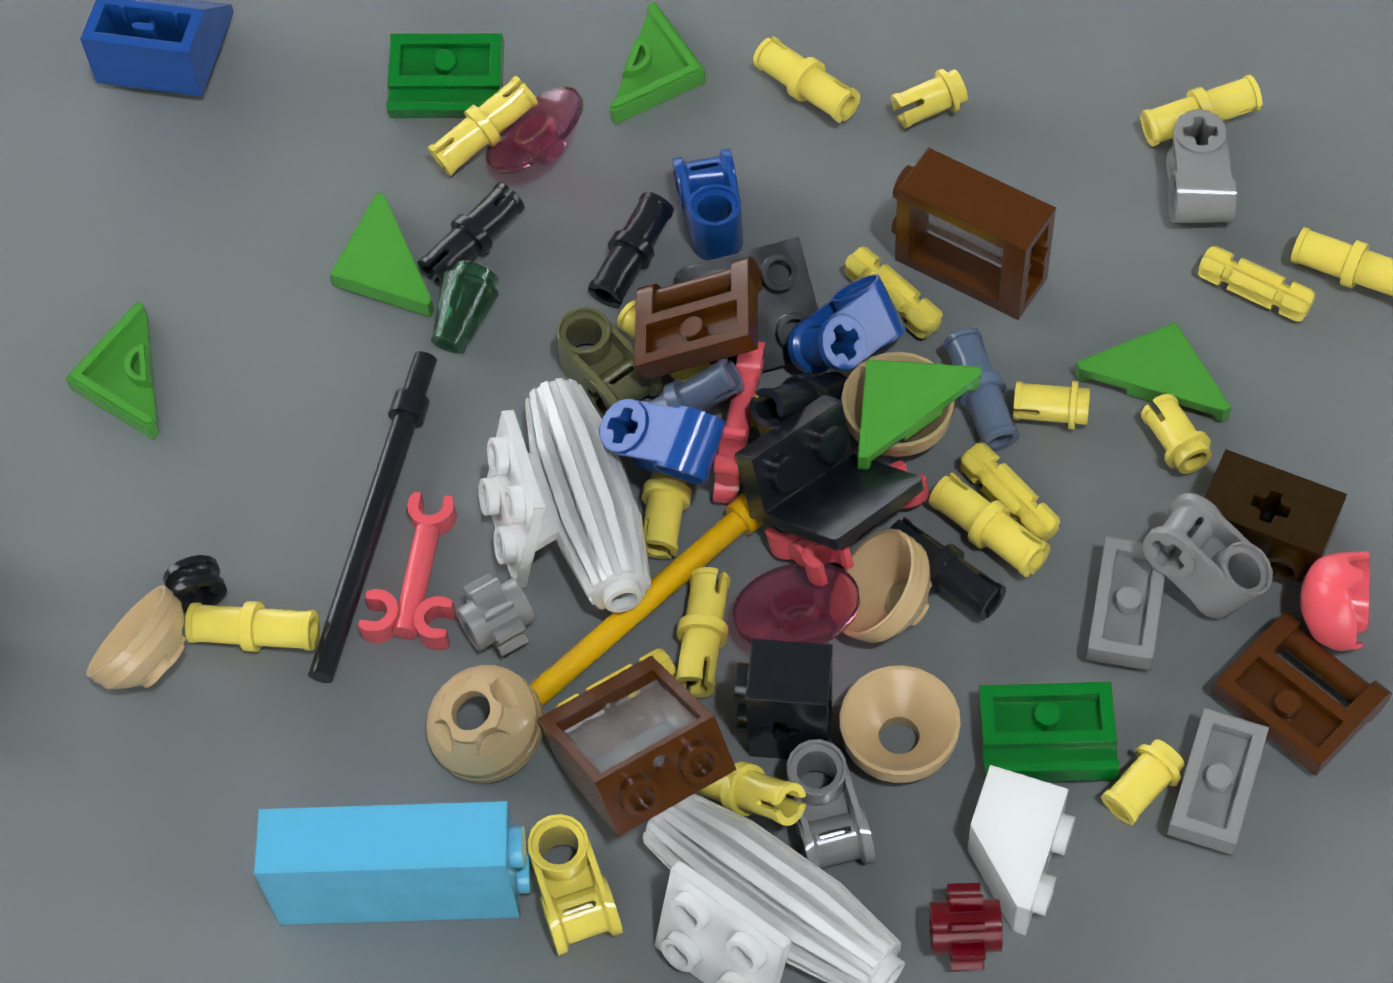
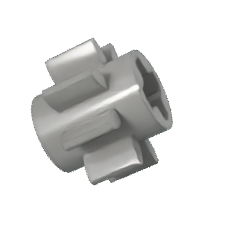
(495, 614)

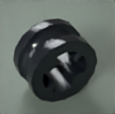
(196, 581)

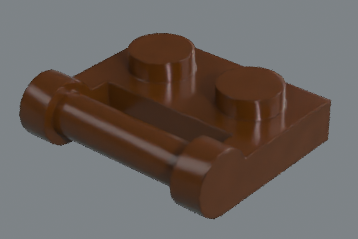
(697, 320)
(1296, 710)

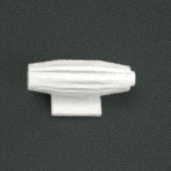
(568, 494)
(752, 903)

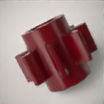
(965, 926)

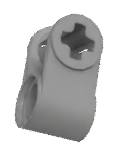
(1200, 170)
(1208, 561)
(833, 821)

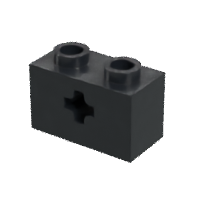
(784, 696)

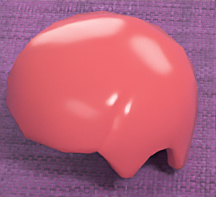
(1337, 599)

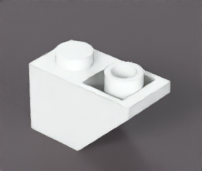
(1013, 840)

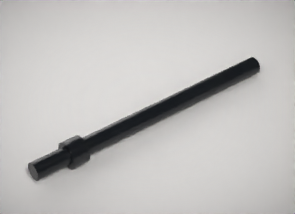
(407, 413)

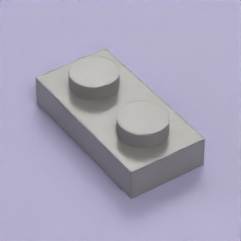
(1126, 607)
(1218, 781)

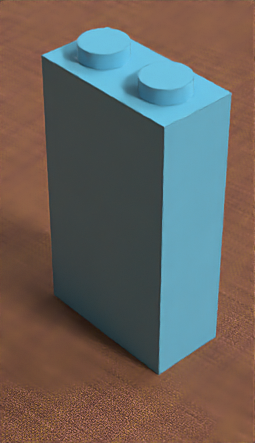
(392, 863)

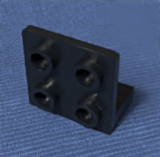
(784, 297)
(810, 480)

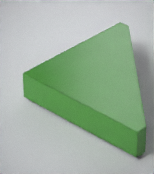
(656, 68)
(380, 263)
(1158, 366)
(121, 374)
(906, 398)

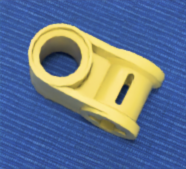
(572, 893)

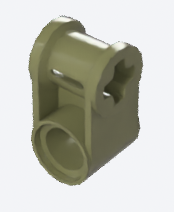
(606, 368)

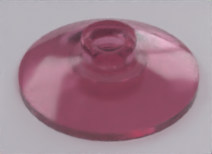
(538, 133)
(791, 608)

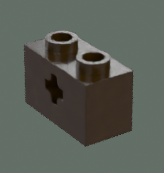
(1276, 512)

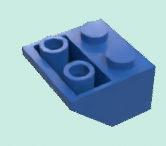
(155, 43)

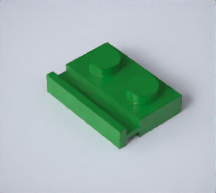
(442, 73)
(1050, 730)

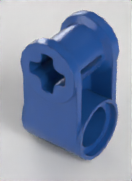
(710, 204)
(846, 328)
(663, 438)

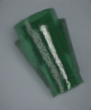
(463, 304)

